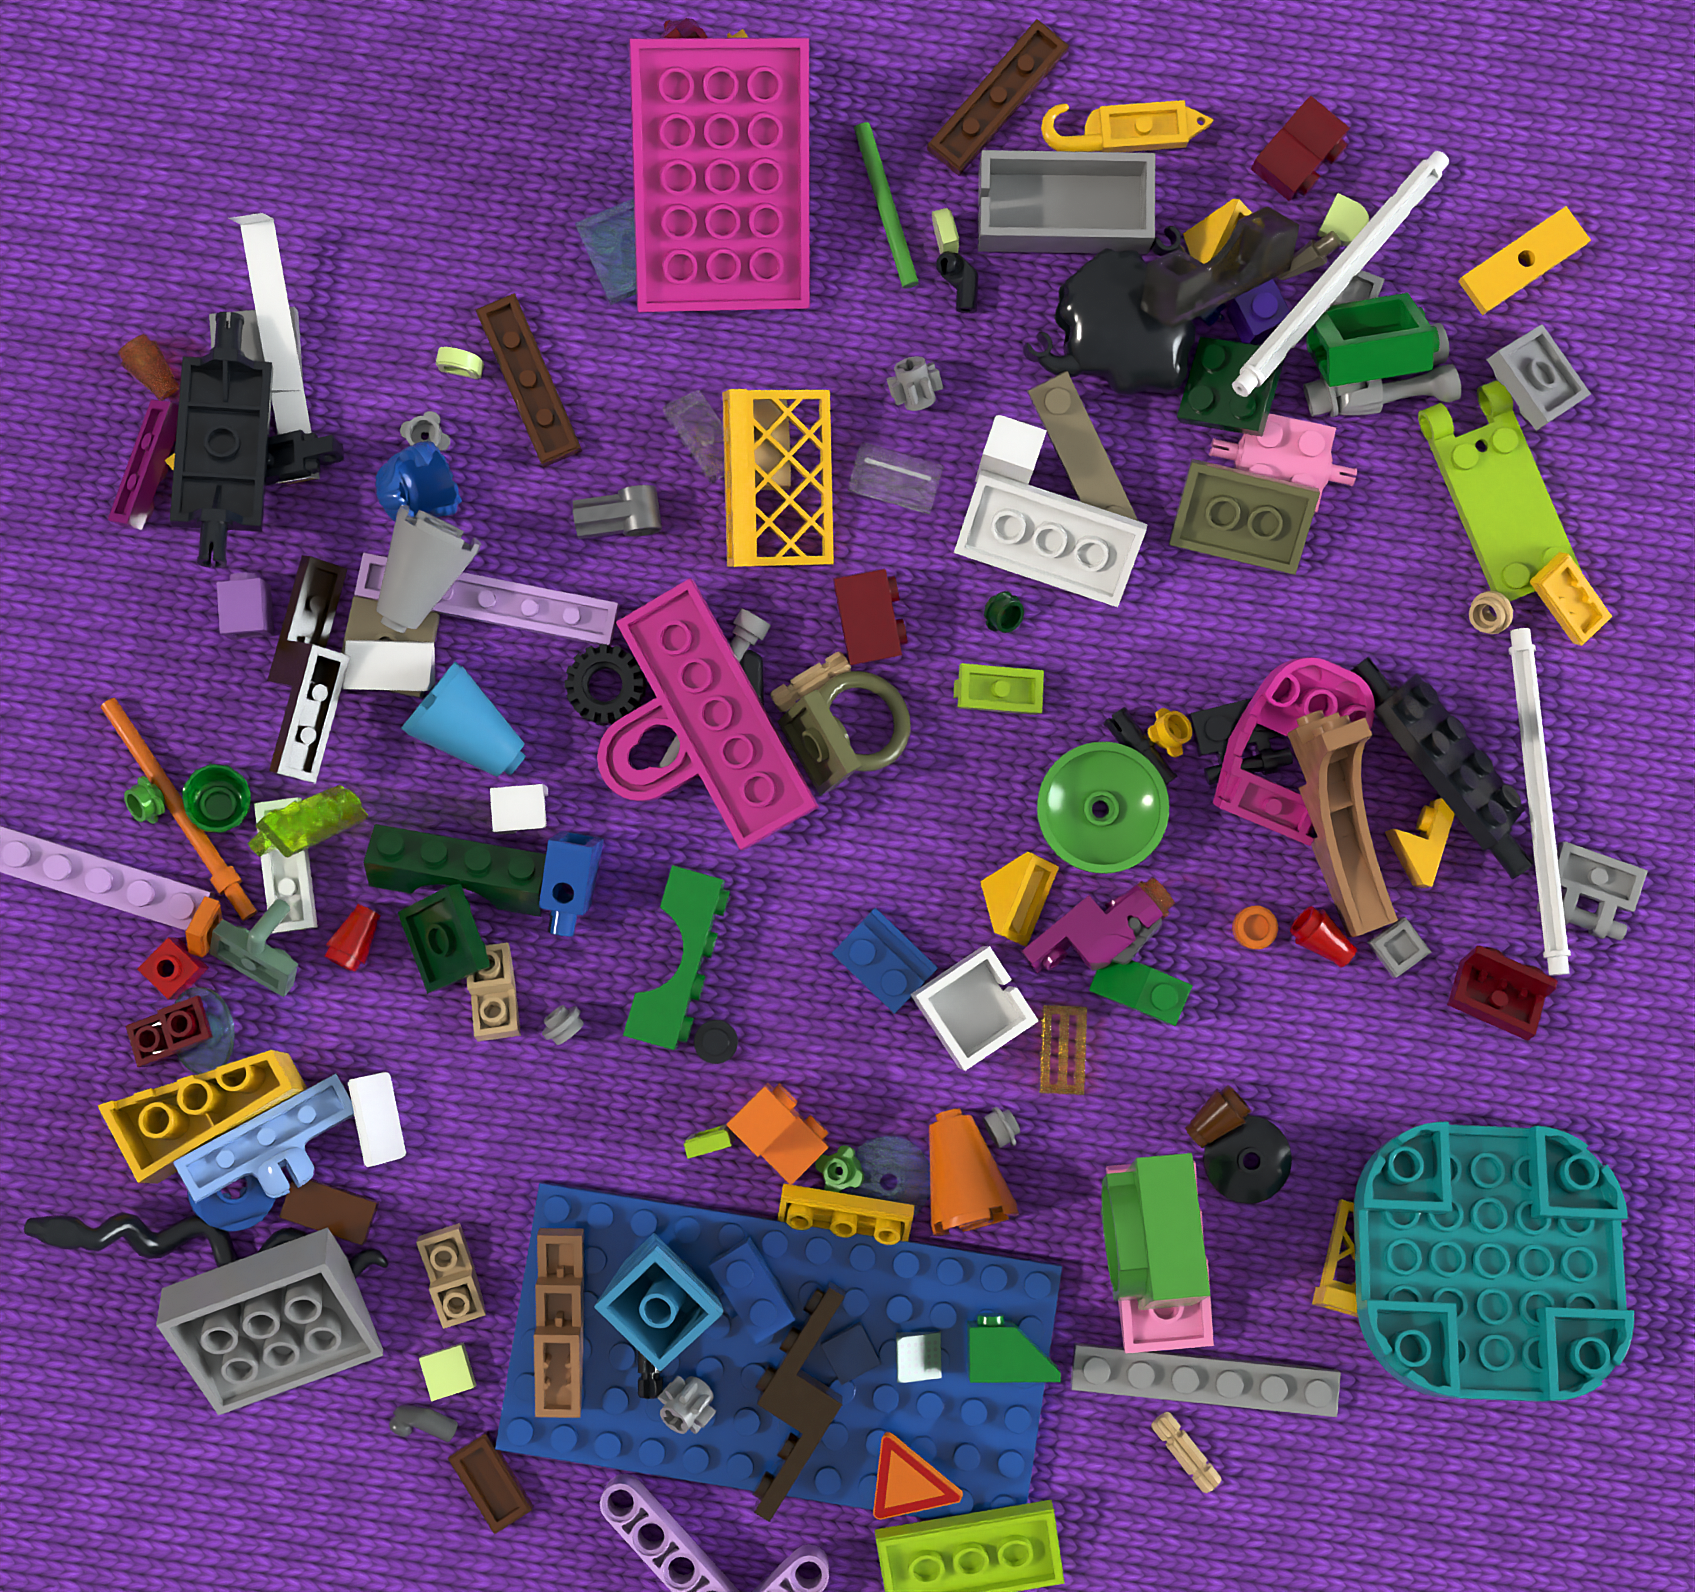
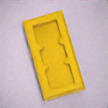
(1570, 598)

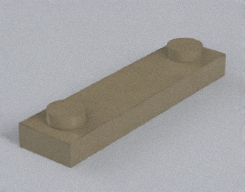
(1079, 445)

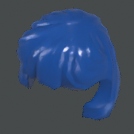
(419, 480)

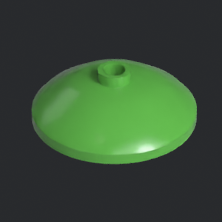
(1134, 802)

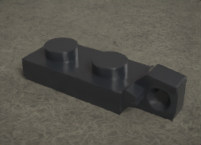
(300, 455)

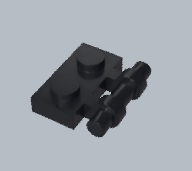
(1212, 731)

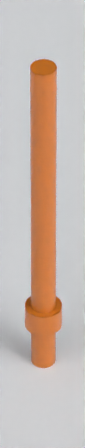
(223, 878)

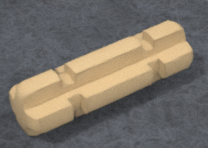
(809, 680)
(1186, 1452)

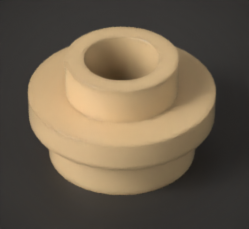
(1482, 618)

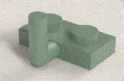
(249, 953)

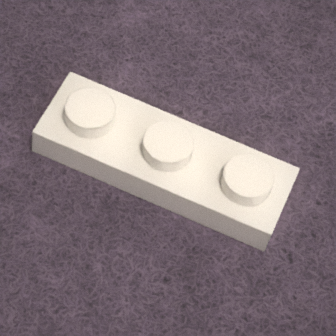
(288, 878)

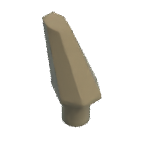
(1312, 255)

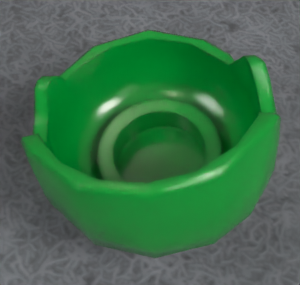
(216, 798)

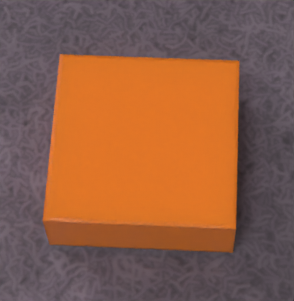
(202, 925)

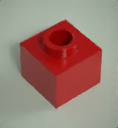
(186, 972)

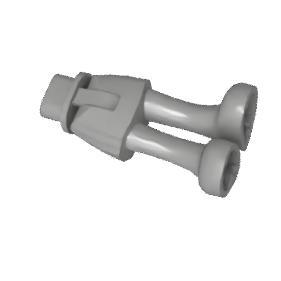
(1369, 396)

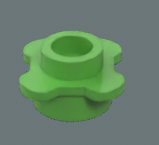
(145, 801)
(852, 1170)

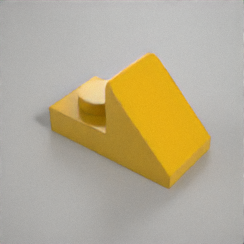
(1422, 853)

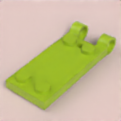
(1497, 492)

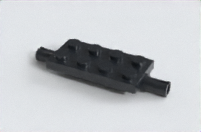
(221, 442)
(1450, 763)

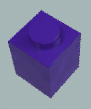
(1257, 312)

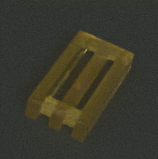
(1080, 1049)

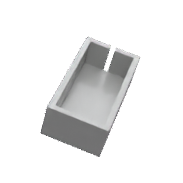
(1066, 201)

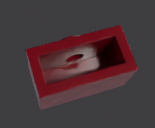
(869, 616)

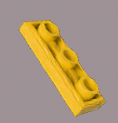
(1540, 248)
(845, 1214)

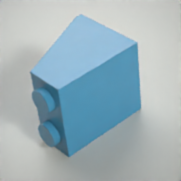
(658, 1302)

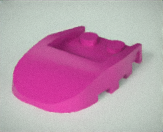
(1284, 696)

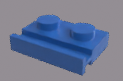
(884, 960)

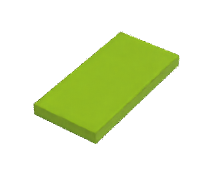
(973, 1552)

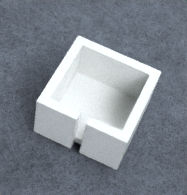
(971, 1008)

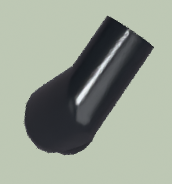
(962, 277)

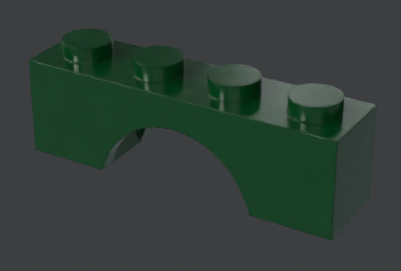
(412, 859)

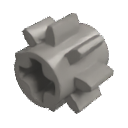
(915, 383)
(686, 1405)

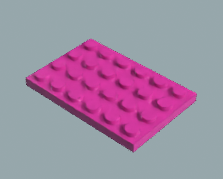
(720, 173)

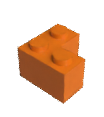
(779, 1132)

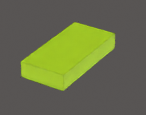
(708, 1141)

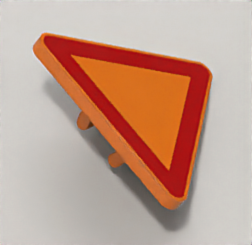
(908, 1482)

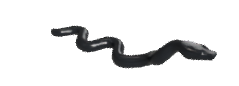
(72, 1233)

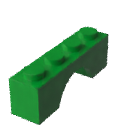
(661, 1013)

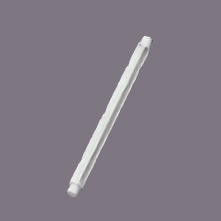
(1339, 274)
(1539, 802)

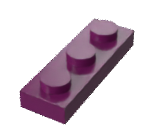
(146, 466)

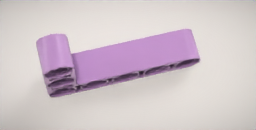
(678, 1543)

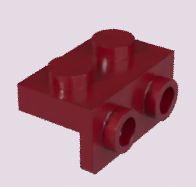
(1501, 991)

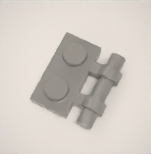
(1599, 879)

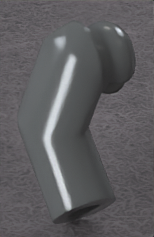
(423, 1419)

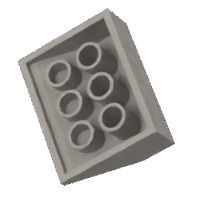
(269, 1322)

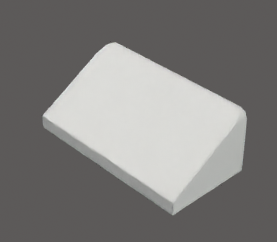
(390, 665)
(377, 1119)

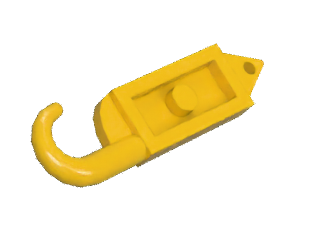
(1129, 128)

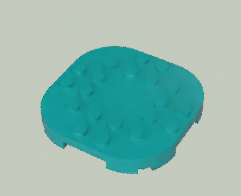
(1491, 1263)

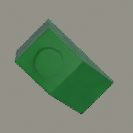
(1142, 990)
(1004, 1353)

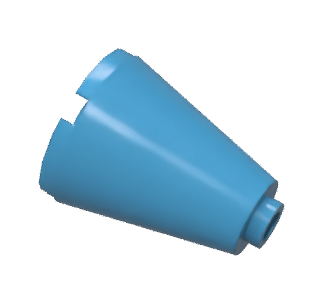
(466, 725)

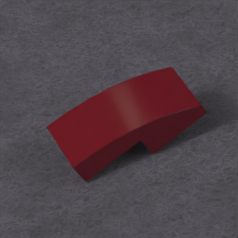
(169, 1032)

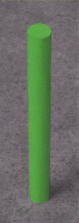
(886, 205)

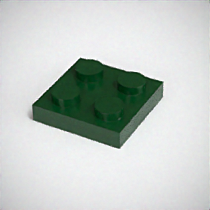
(1210, 395)
(444, 938)

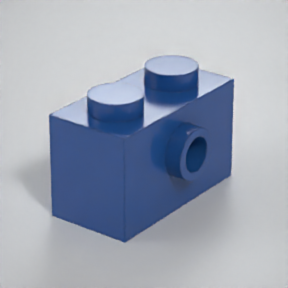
(751, 1290)

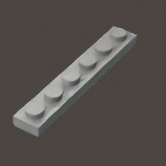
(1206, 1380)

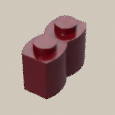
(1300, 149)

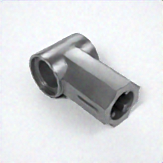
(629, 512)

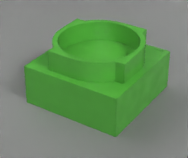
(1155, 1233)

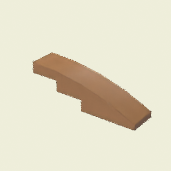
(559, 1323)

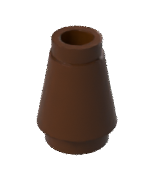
(1218, 1116)

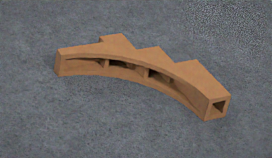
(1330, 760)

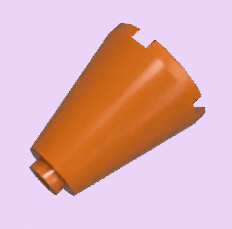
(964, 1177)

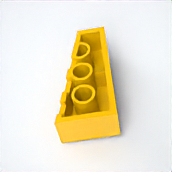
(182, 1116)

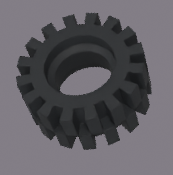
(593, 661)

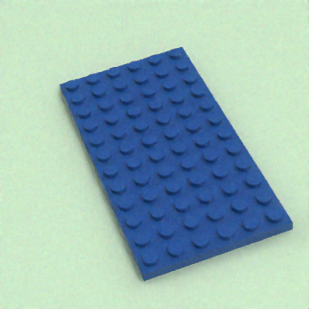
(966, 1430)

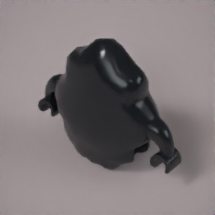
(1110, 331)

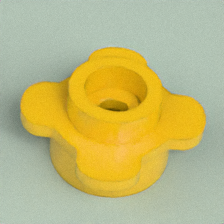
(1170, 731)

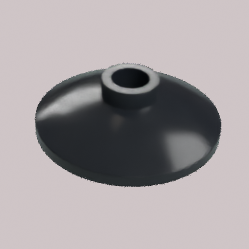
(1225, 1161)

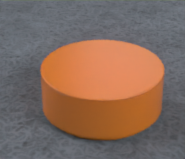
(1255, 927)

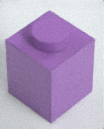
(245, 607)

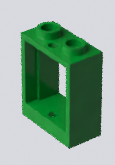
(1372, 340)

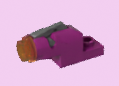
(1103, 935)

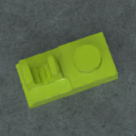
(999, 689)

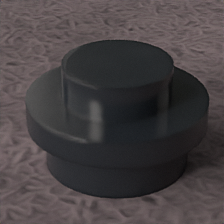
(715, 1041)

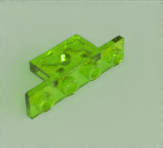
(308, 822)

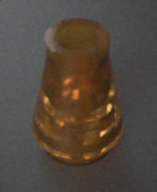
(148, 365)

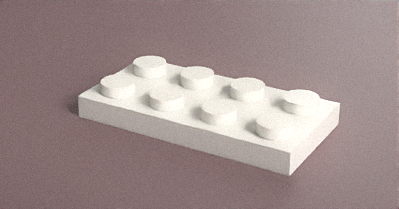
(1050, 538)

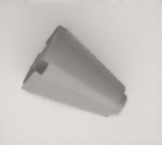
(420, 567)

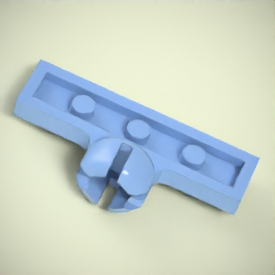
(268, 1144)

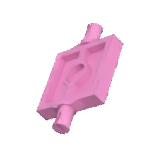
(1288, 451)

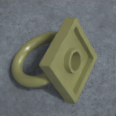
(823, 741)

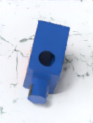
(574, 861)

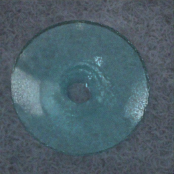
(220, 1047)
(899, 1158)

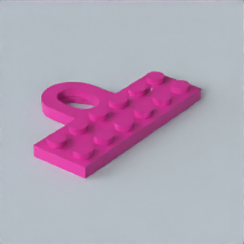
(716, 718)

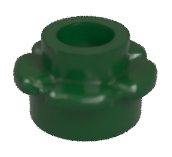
(1003, 612)

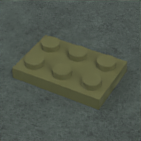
(1243, 516)

